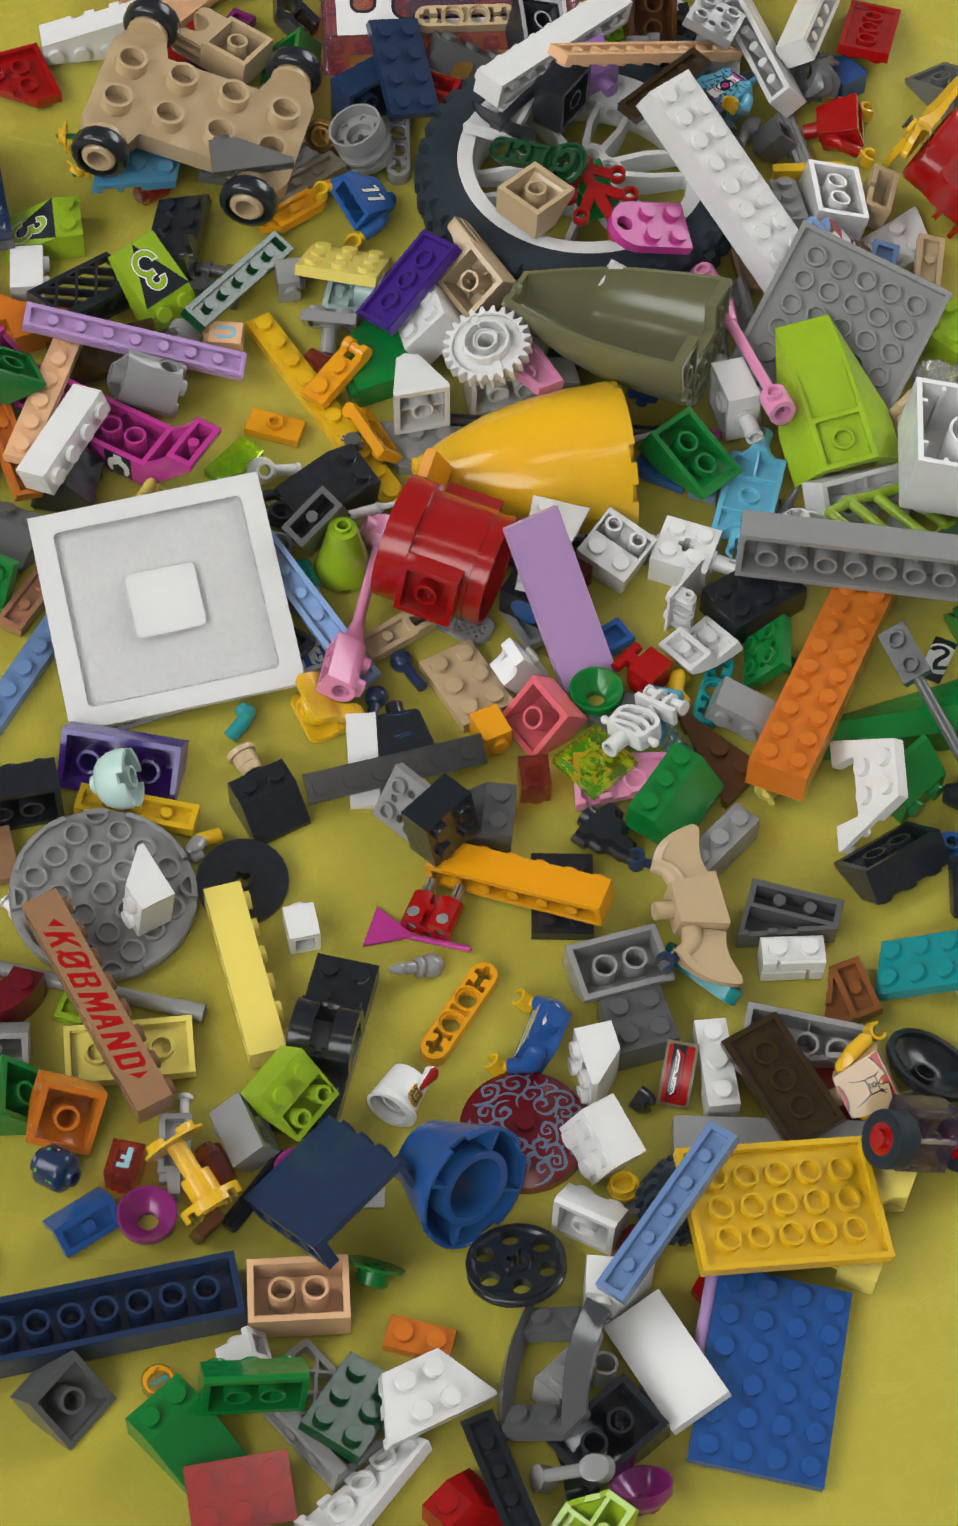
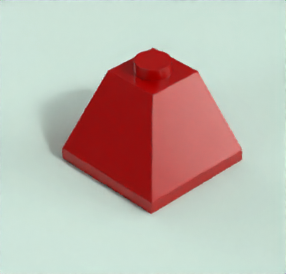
(461, 1502)

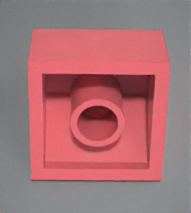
(543, 716)

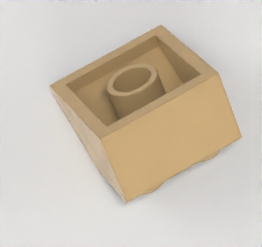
(533, 199)

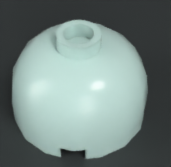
(116, 779)

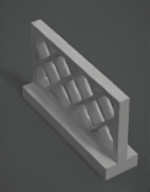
(318, 1456)

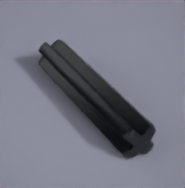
(241, 1210)

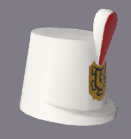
(400, 1094)

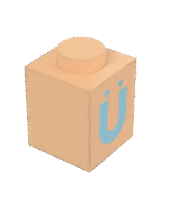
(226, 335)

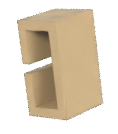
(879, 194)

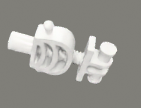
(640, 723)

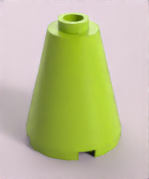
(342, 557)

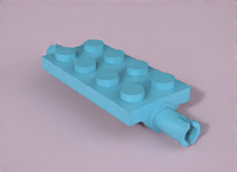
(753, 489)

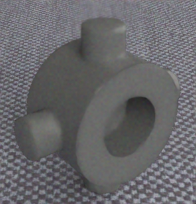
(354, 438)

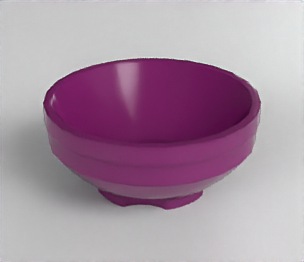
(143, 1202)
(644, 1487)

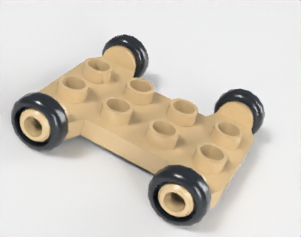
(176, 109)

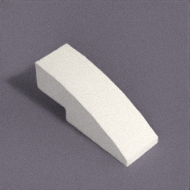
(362, 745)

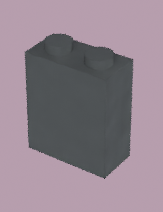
(312, 519)

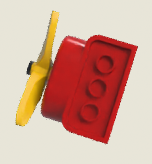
(936, 162)

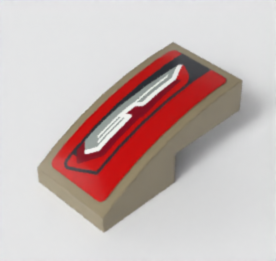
(677, 1074)

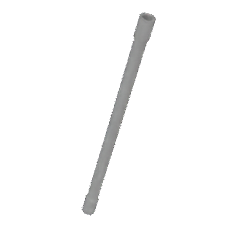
(133, 997)

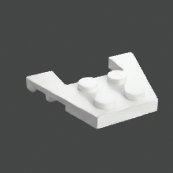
(878, 781)

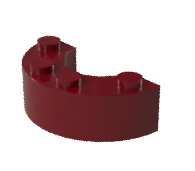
(21, 994)

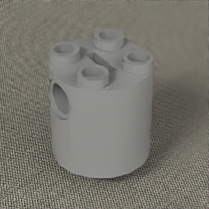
(147, 382)

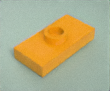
(275, 427)

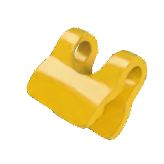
(318, 714)

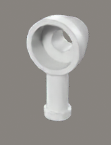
(273, 470)

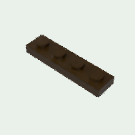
(691, 60)

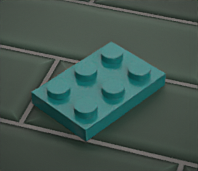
(918, 966)

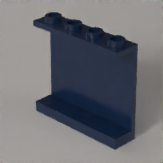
(324, 1186)

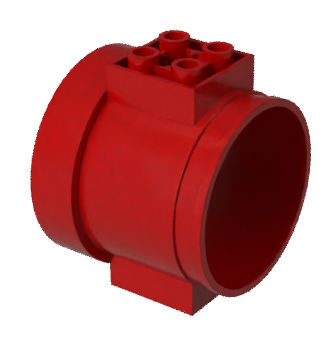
(442, 552)

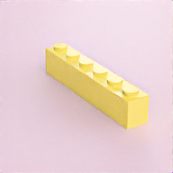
(245, 972)

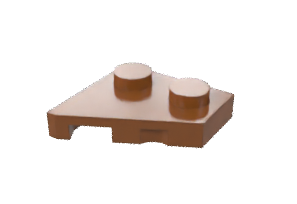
(851, 993)

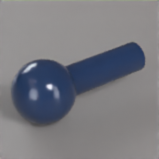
(402, 662)
(376, 698)

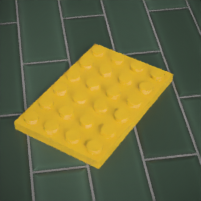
(790, 1209)

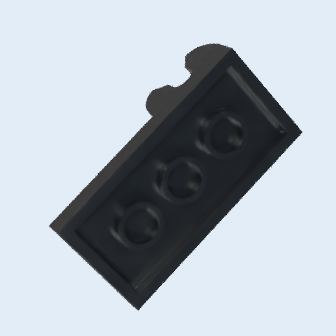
(181, 228)

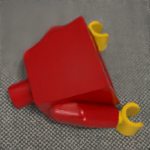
(841, 127)

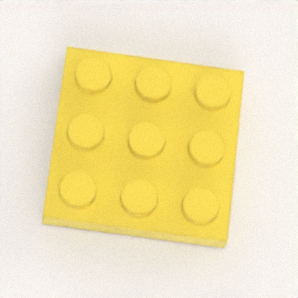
(343, 264)

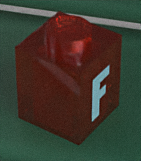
(124, 1165)

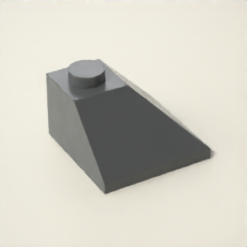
(63, 1398)

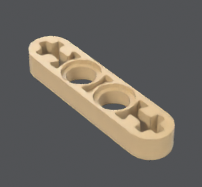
(464, 12)

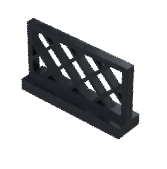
(100, 304)

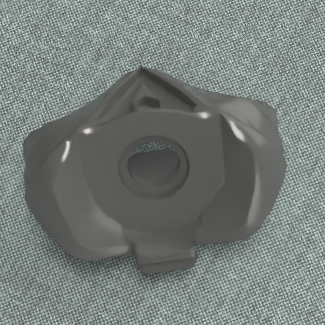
(823, 78)

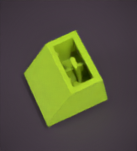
(290, 1092)

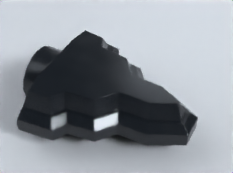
(604, 832)

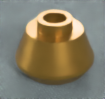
(318, 136)

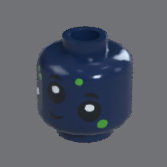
(55, 1168)

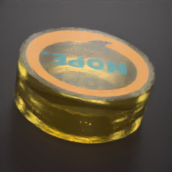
(155, 1377)

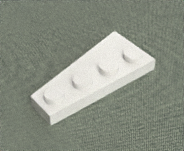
(370, 1489)

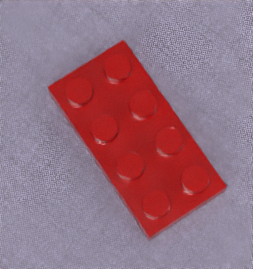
(868, 32)

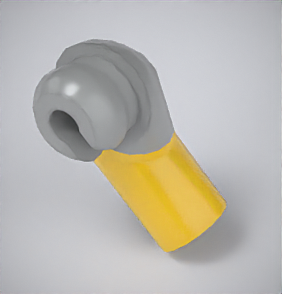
(200, 841)

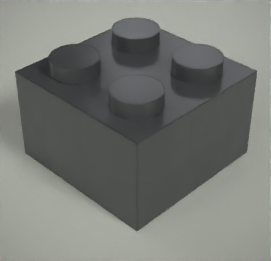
(640, 1024)

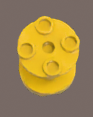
(199, 1182)

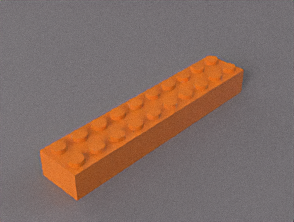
(818, 691)

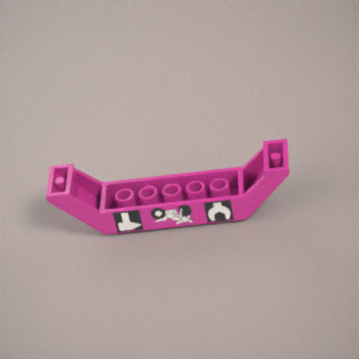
(138, 443)

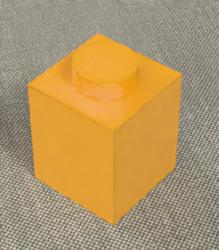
(493, 727)

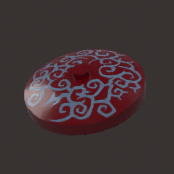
(534, 1111)

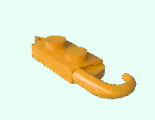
(295, 211)

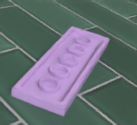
(558, 594)

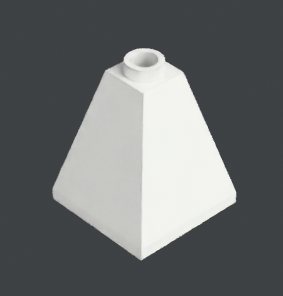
(419, 396)

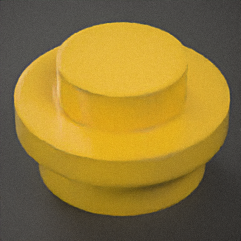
(623, 1186)

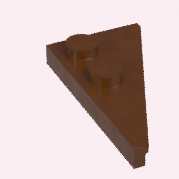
(722, 756)

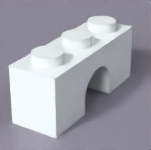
(718, 1075)

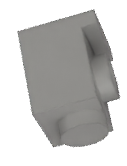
(286, 281)

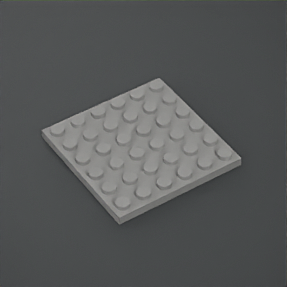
(873, 303)

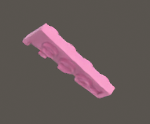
(539, 373)
(626, 787)

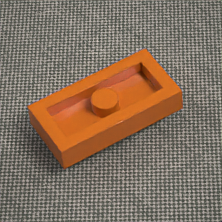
(416, 1338)

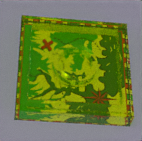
(590, 766)

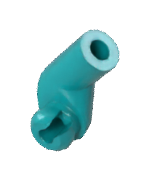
(246, 715)

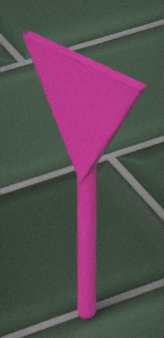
(386, 929)

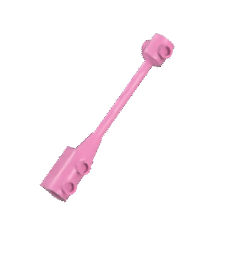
(773, 396)
(346, 652)

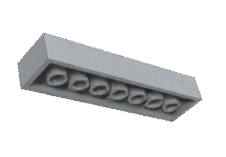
(848, 555)

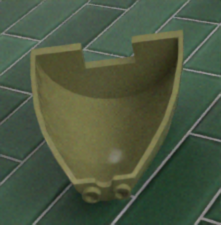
(636, 328)

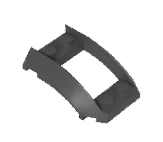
(579, 1327)

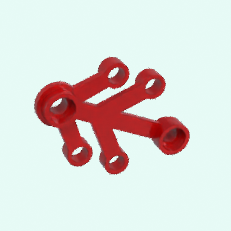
(599, 192)

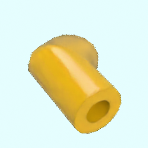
(678, 680)

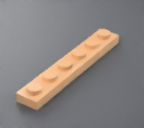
(42, 404)

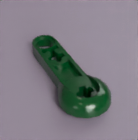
(546, 155)

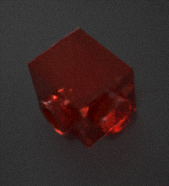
(534, 778)

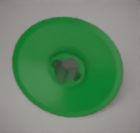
(374, 1271)

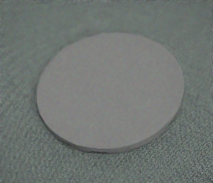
(90, 863)

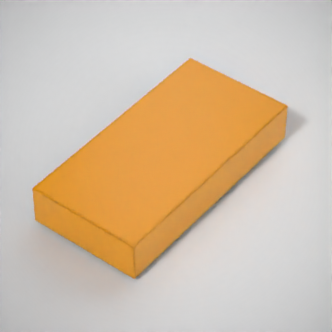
(435, 467)

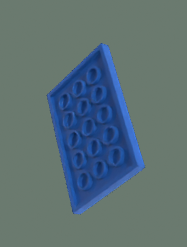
(782, 1361)

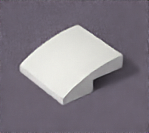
(701, 647)

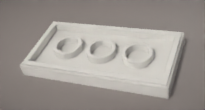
(667, 1361)

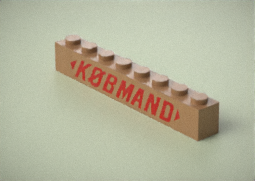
(98, 1005)

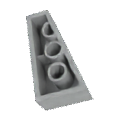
(818, 1036)

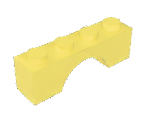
(894, 1192)

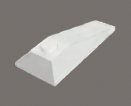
(826, 491)

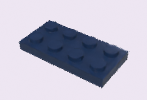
(402, 68)

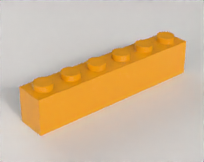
(527, 883)

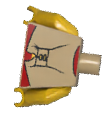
(863, 1076)

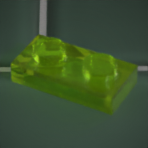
(233, 460)

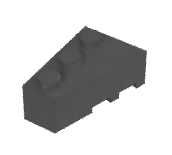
(787, 911)

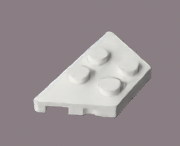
(902, 232)
(426, 1395)

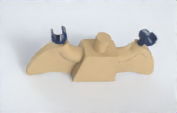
(692, 906)

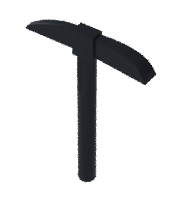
(501, 121)

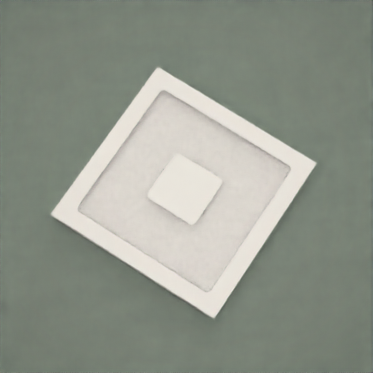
(165, 602)

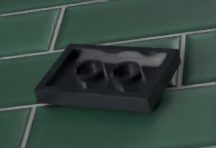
(554, 927)

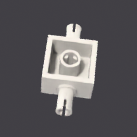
(735, 399)
(681, 546)

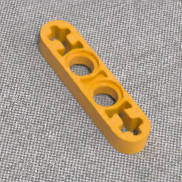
(461, 1014)

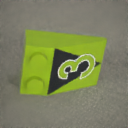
(51, 224)
(151, 280)

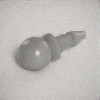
(429, 966)

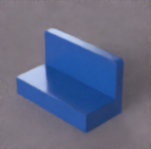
(83, 1221)

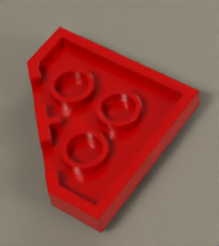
(27, 77)

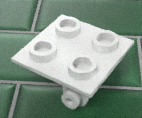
(682, 599)

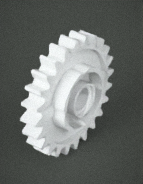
(467, 348)

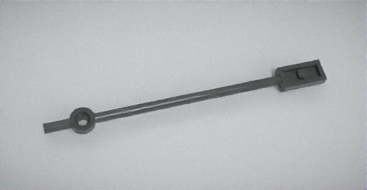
(912, 670)

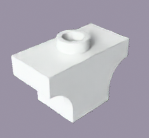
(517, 665)

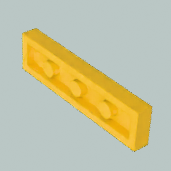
(167, 813)

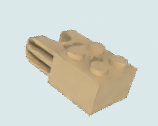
(224, 46)
(476, 275)

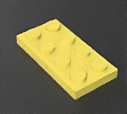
(167, 1036)

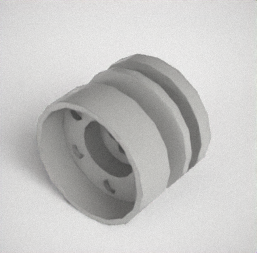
(362, 139)

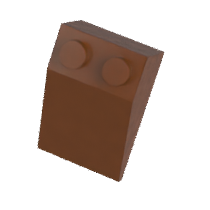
(652, 16)

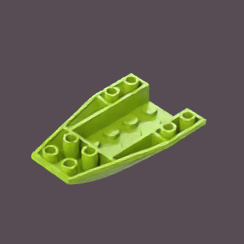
(838, 410)

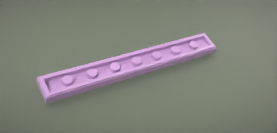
(118, 337)

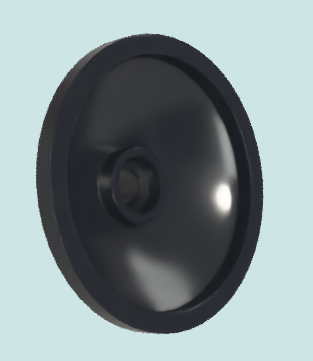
(924, 1062)

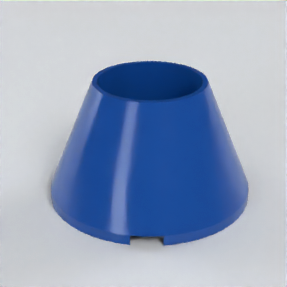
(462, 1178)

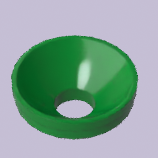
(597, 682)

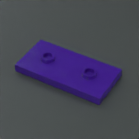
(408, 282)

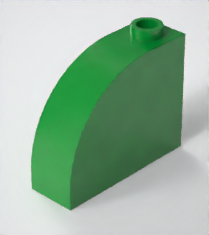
(376, 377)

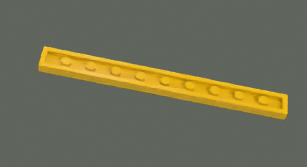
(297, 375)

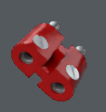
(432, 913)

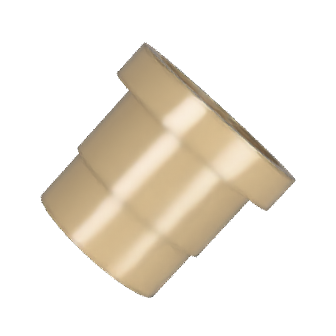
(244, 758)

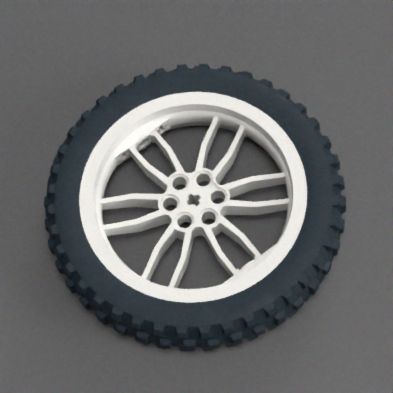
(451, 185)

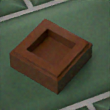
(207, 1226)

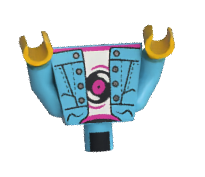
(730, 91)

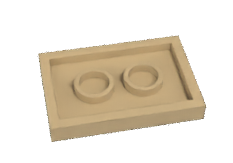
(464, 681)

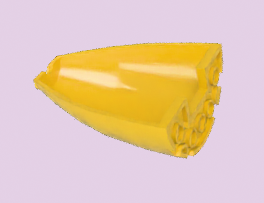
(552, 446)

